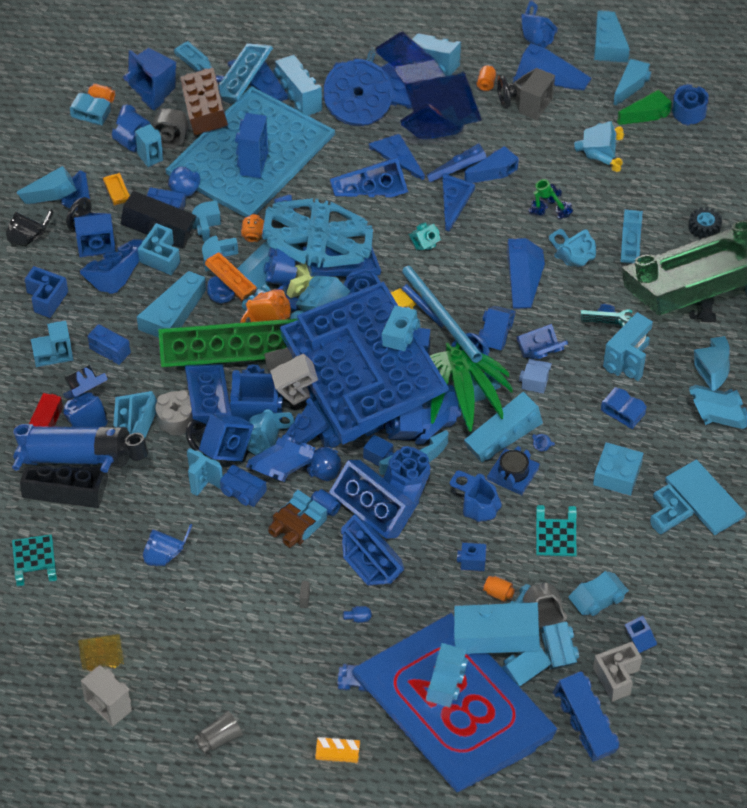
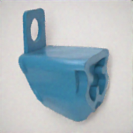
(576, 250)
(266, 430)

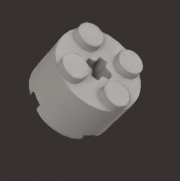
(174, 412)

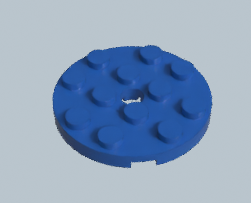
(357, 109)

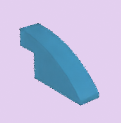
(713, 362)

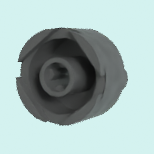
(171, 126)

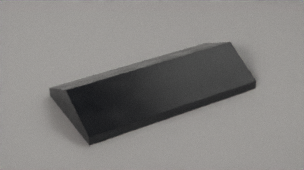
(143, 212)

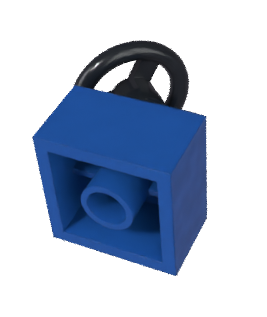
(93, 230)
(222, 437)

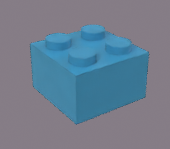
(320, 292)
(618, 469)

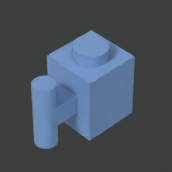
(535, 375)

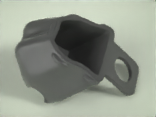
(549, 604)

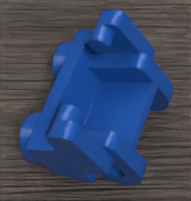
(347, 679)

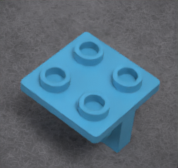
(202, 471)

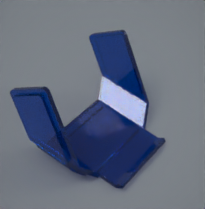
(438, 101)

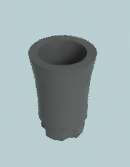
(218, 733)

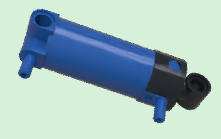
(77, 445)

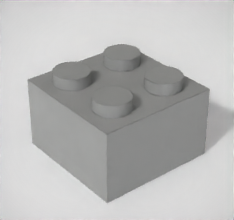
(106, 695)

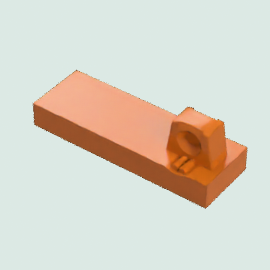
(231, 276)

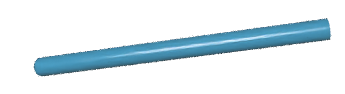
(442, 314)

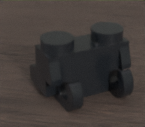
(704, 310)

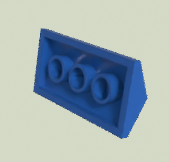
(207, 391)

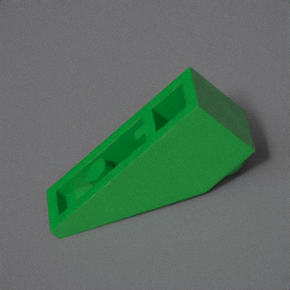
(646, 109)

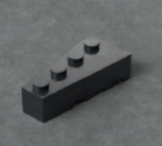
(65, 485)

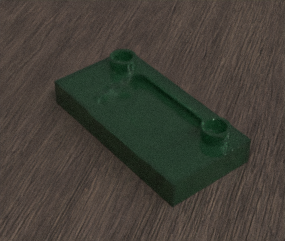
(690, 271)

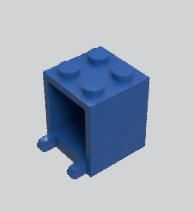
(253, 394)

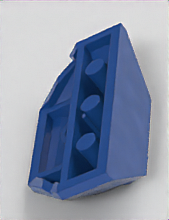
(369, 553)

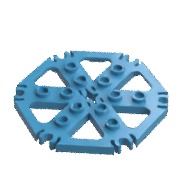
(317, 233)

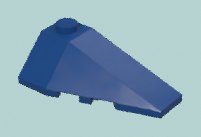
(565, 74)
(377, 179)
(115, 268)

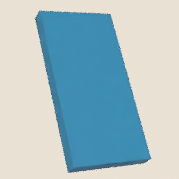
(706, 497)

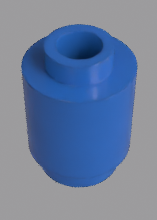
(327, 501)

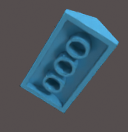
(243, 71)
(253, 266)

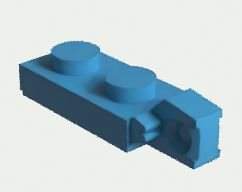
(192, 56)

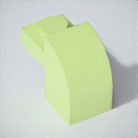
(300, 282)

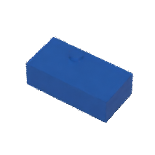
(372, 498)

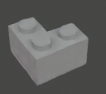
(294, 377)
(615, 667)

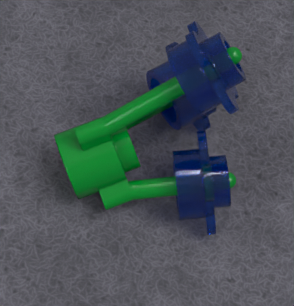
(551, 193)

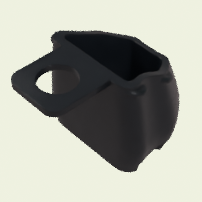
(25, 230)

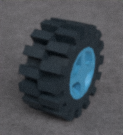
(704, 223)

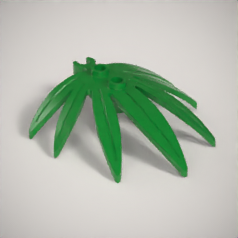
(459, 365)

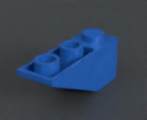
(495, 166)

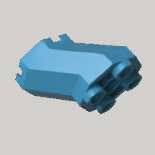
(719, 406)

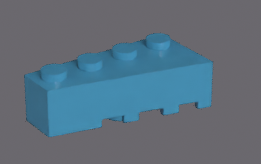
(173, 305)
(496, 434)

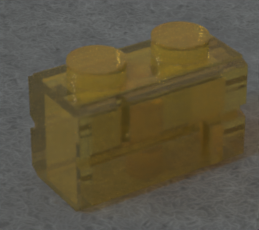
(101, 651)

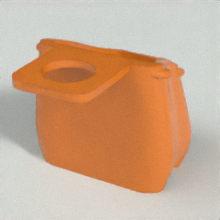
(268, 306)

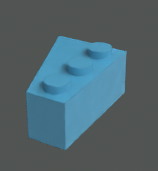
(610, 39)
(444, 52)
(135, 412)

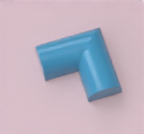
(674, 509)

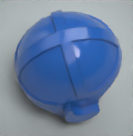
(184, 181)
(326, 464)

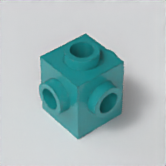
(425, 236)

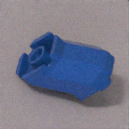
(446, 416)
(282, 458)
(408, 472)

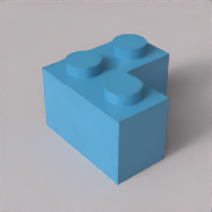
(158, 250)
(53, 348)
(447, 673)

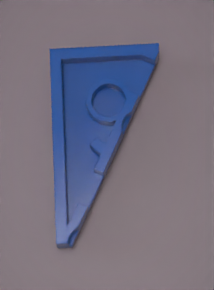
(396, 147)
(458, 162)

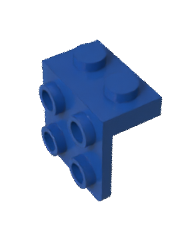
(540, 342)

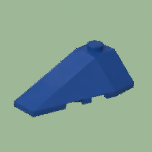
(525, 271)

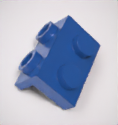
(81, 186)

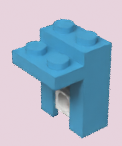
(625, 348)

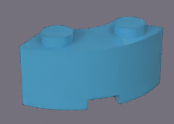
(598, 594)

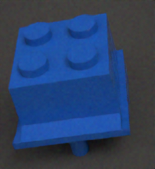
(151, 76)

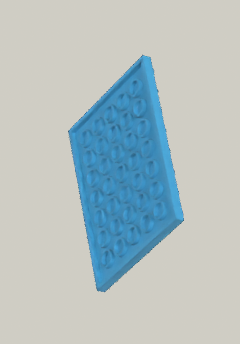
(291, 145)

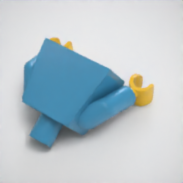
(600, 144)

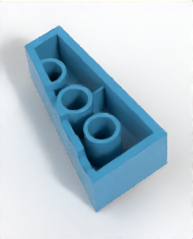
(299, 85)

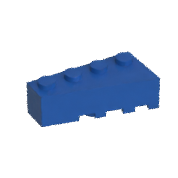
(586, 716)

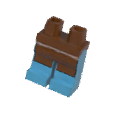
(297, 519)

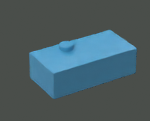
(497, 628)

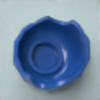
(218, 287)

